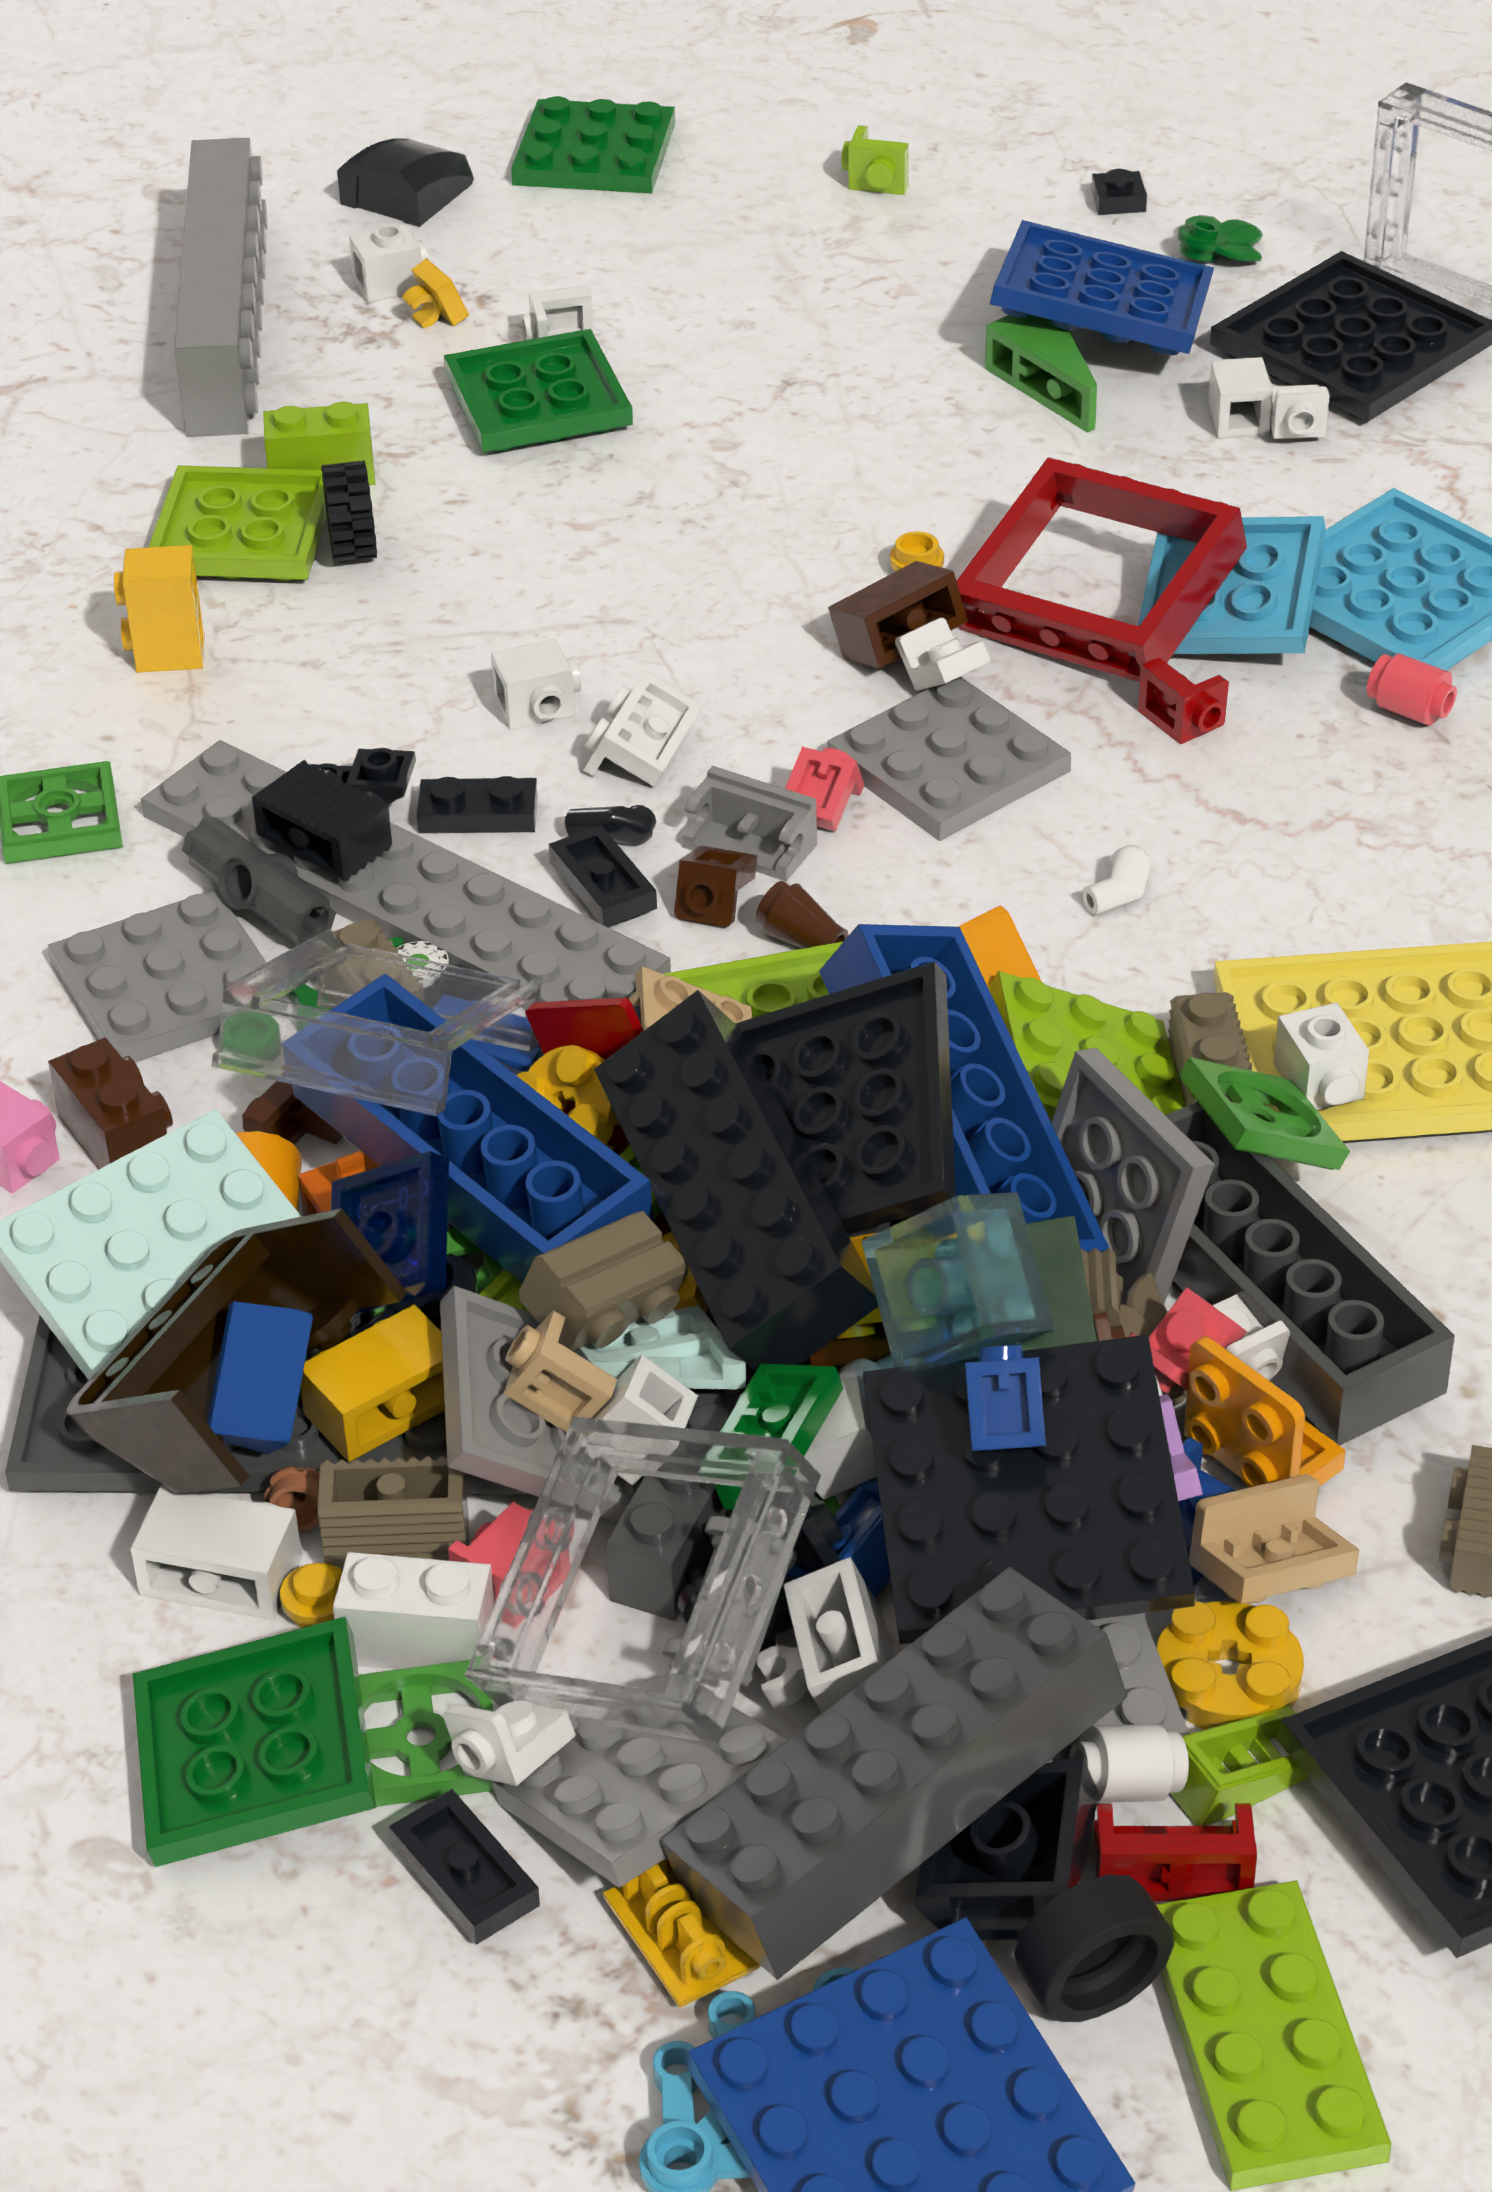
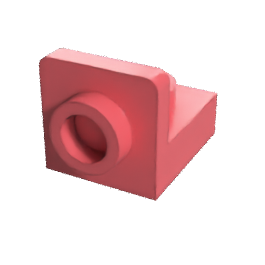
(830, 779)
(1182, 1326)

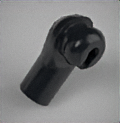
(624, 824)

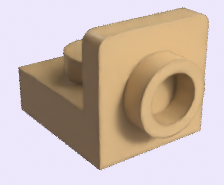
(554, 1378)

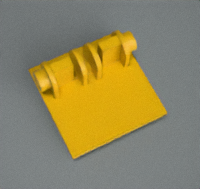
(675, 1937)

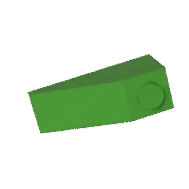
(1043, 365)

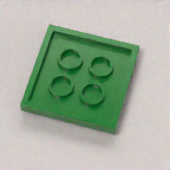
(594, 145)
(537, 390)
(252, 1742)

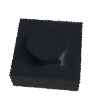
(1118, 192)

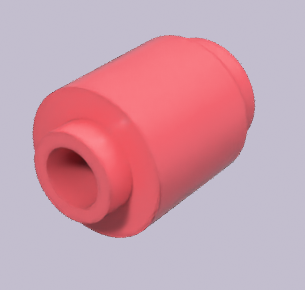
(1411, 688)

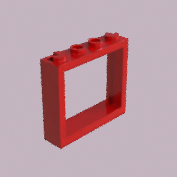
(1078, 634)

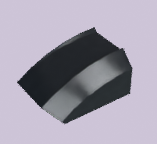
(403, 179)
(1013, 1854)

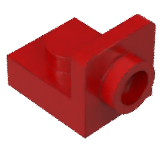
(1178, 704)

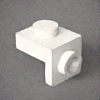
(558, 312)
(1299, 411)

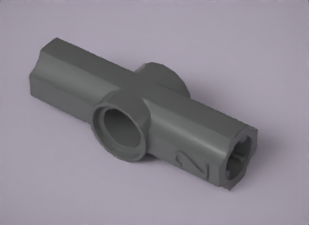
(258, 881)

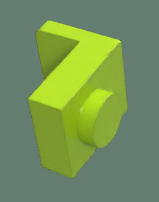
(875, 163)

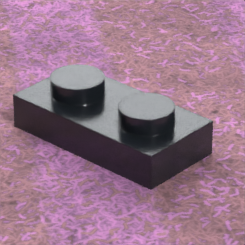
(477, 805)
(602, 876)
(464, 1866)

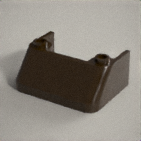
(159, 1384)

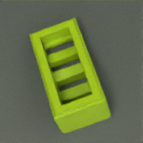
(1213, 1790)

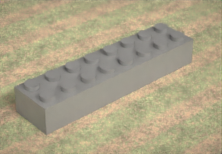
(221, 288)

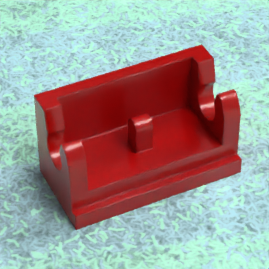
(1178, 1860)

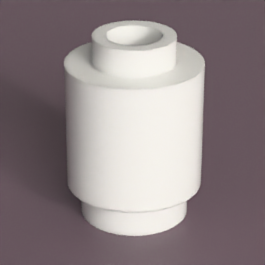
(1133, 1761)

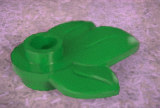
(1206, 237)

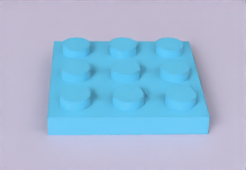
(1264, 598)

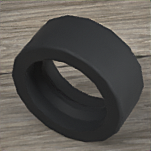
(1093, 1948)

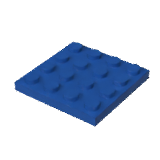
(1102, 288)
(905, 2084)

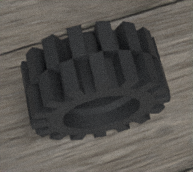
(349, 511)

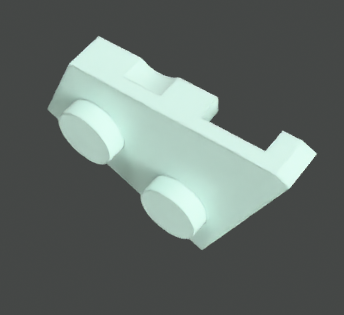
(681, 1344)

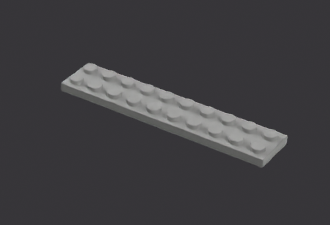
(423, 892)

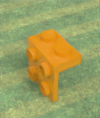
(1252, 1421)

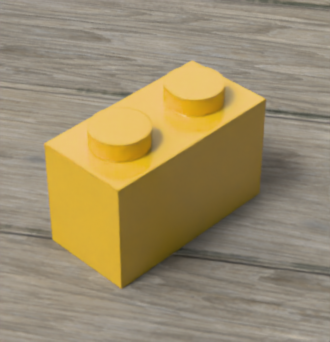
(162, 608)
(376, 1383)

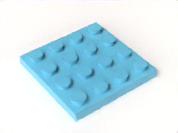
(1405, 583)

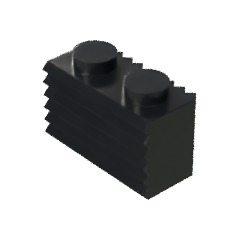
(323, 819)

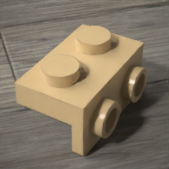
(1268, 1541)

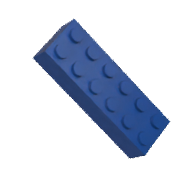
(997, 1116)
(516, 1162)

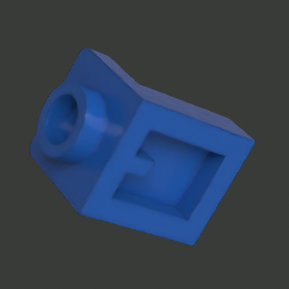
(1004, 1400)

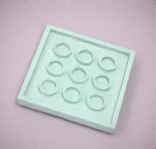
(130, 1231)

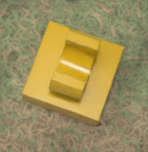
(437, 294)

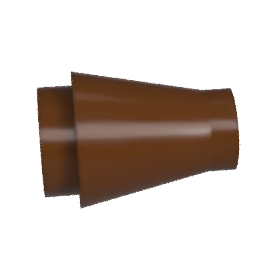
(797, 918)

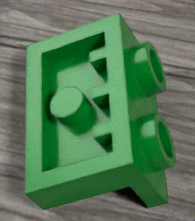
(782, 1404)

